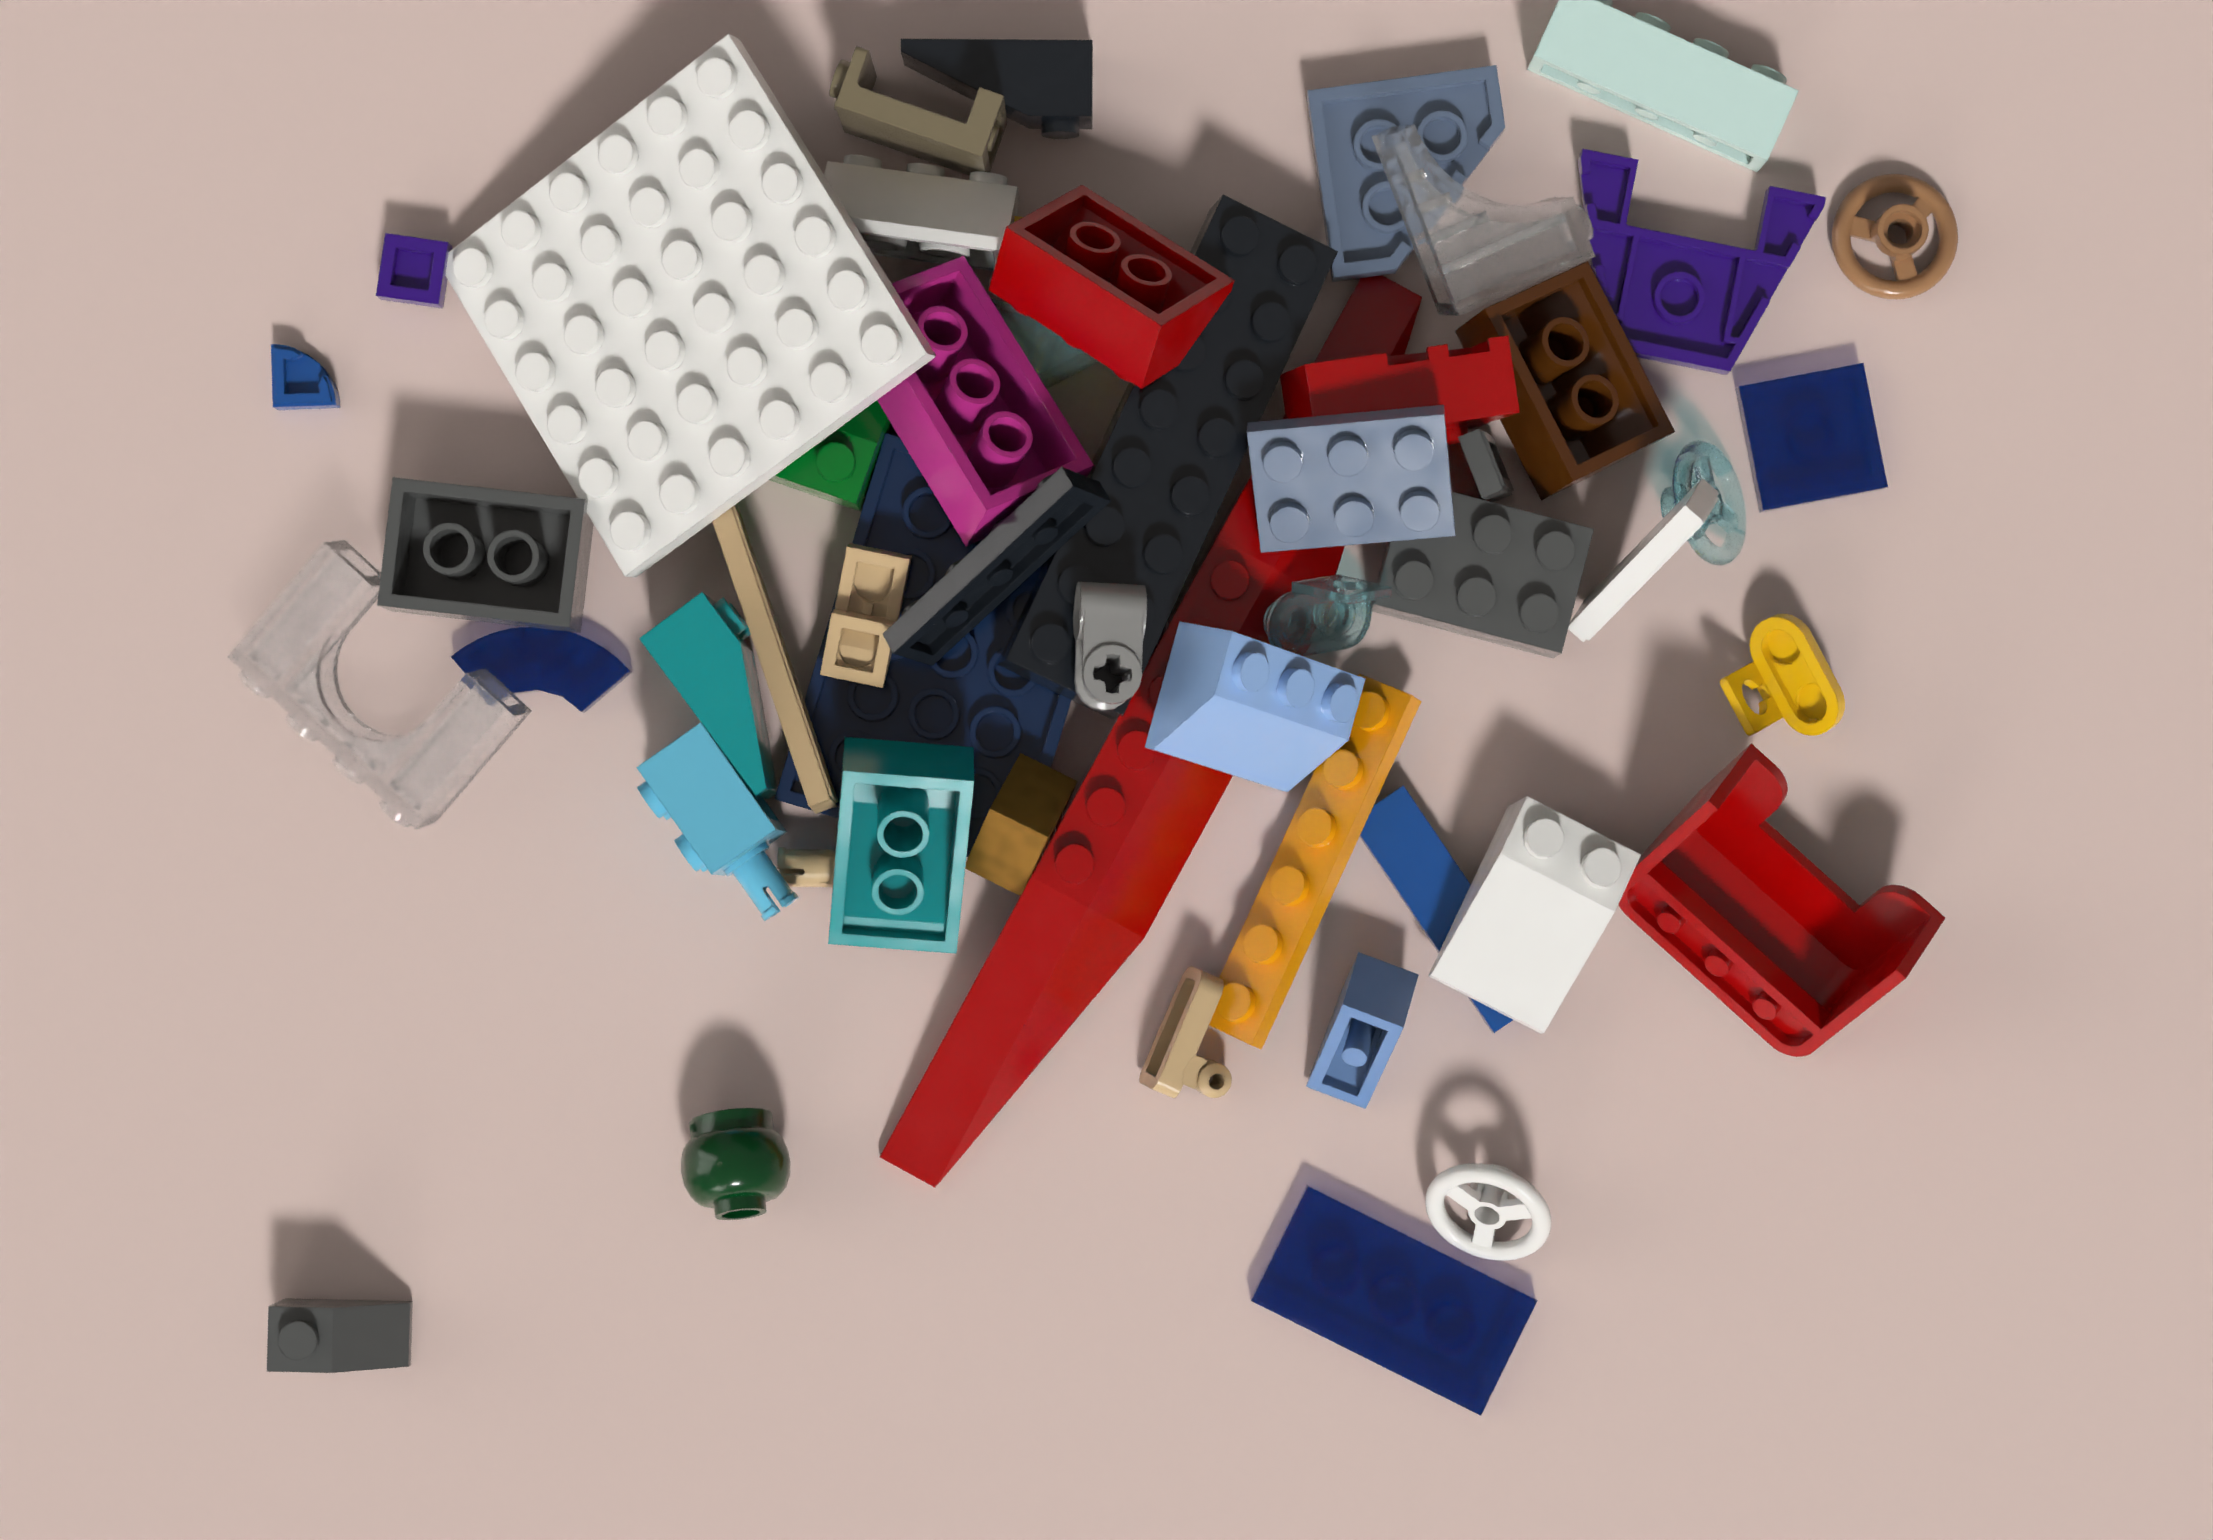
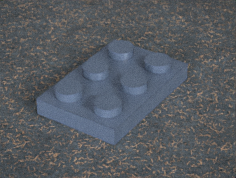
(1351, 478)

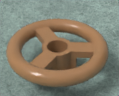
(1914, 223)

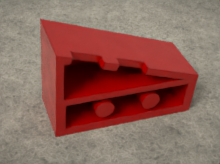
(1470, 383)

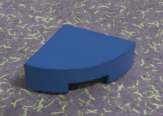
(300, 381)

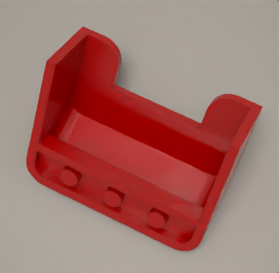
(1765, 919)

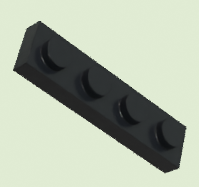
(996, 566)

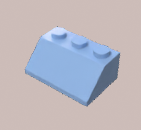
(1251, 707)

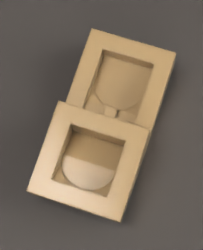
(865, 607)

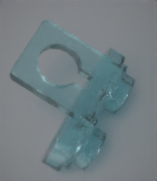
(1322, 614)

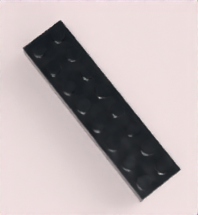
(1177, 445)

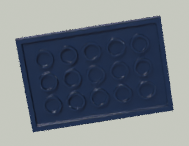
(960, 697)

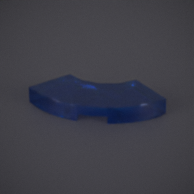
(546, 662)

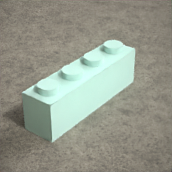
(1665, 79)

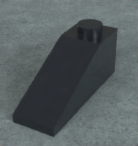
(1041, 80)

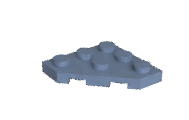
(1457, 121)

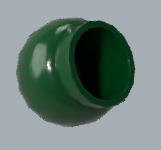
(735, 1162)

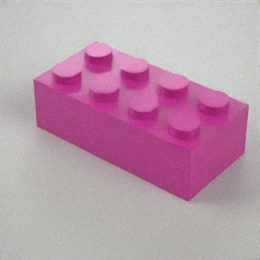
(977, 409)

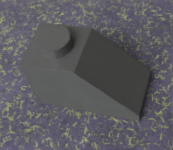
(338, 1335)

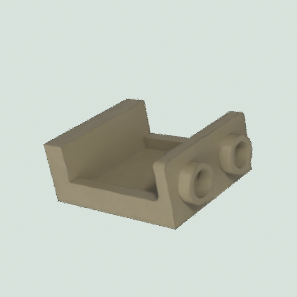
(913, 129)

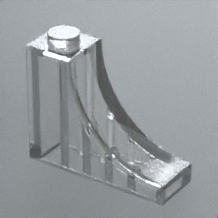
(1470, 244)

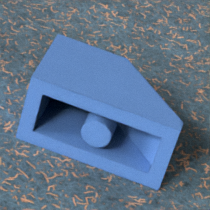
(1363, 1030)

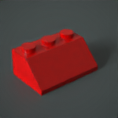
(1108, 284)

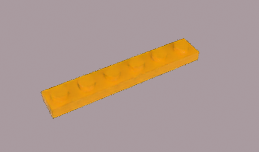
(1310, 865)

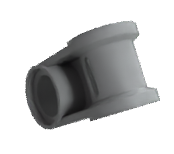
(1110, 630)

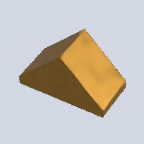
(1020, 824)

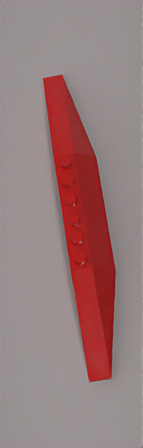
(1120, 834)

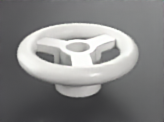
(1491, 1200)

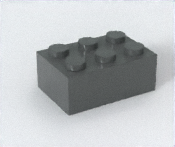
(486, 555)
(1497, 580)

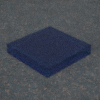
(1811, 437)

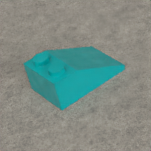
(717, 677)
(901, 845)

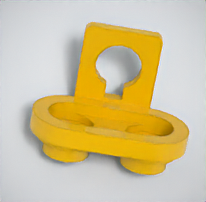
(1790, 679)

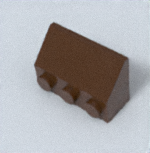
(1574, 380)

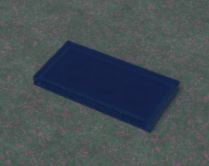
(1393, 1300)

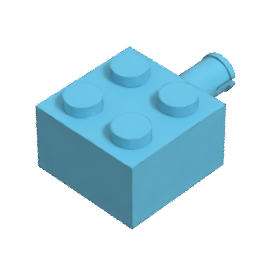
(718, 814)

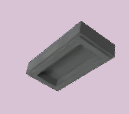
(1486, 465)

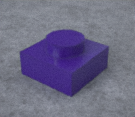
(413, 270)

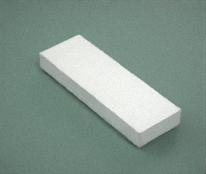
(1644, 560)

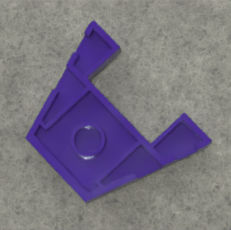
(1681, 294)

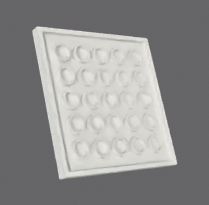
(685, 307)

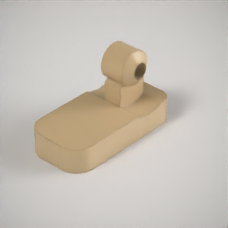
(1173, 1053)

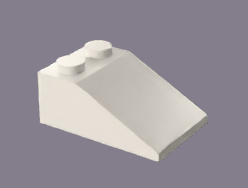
(1533, 913)

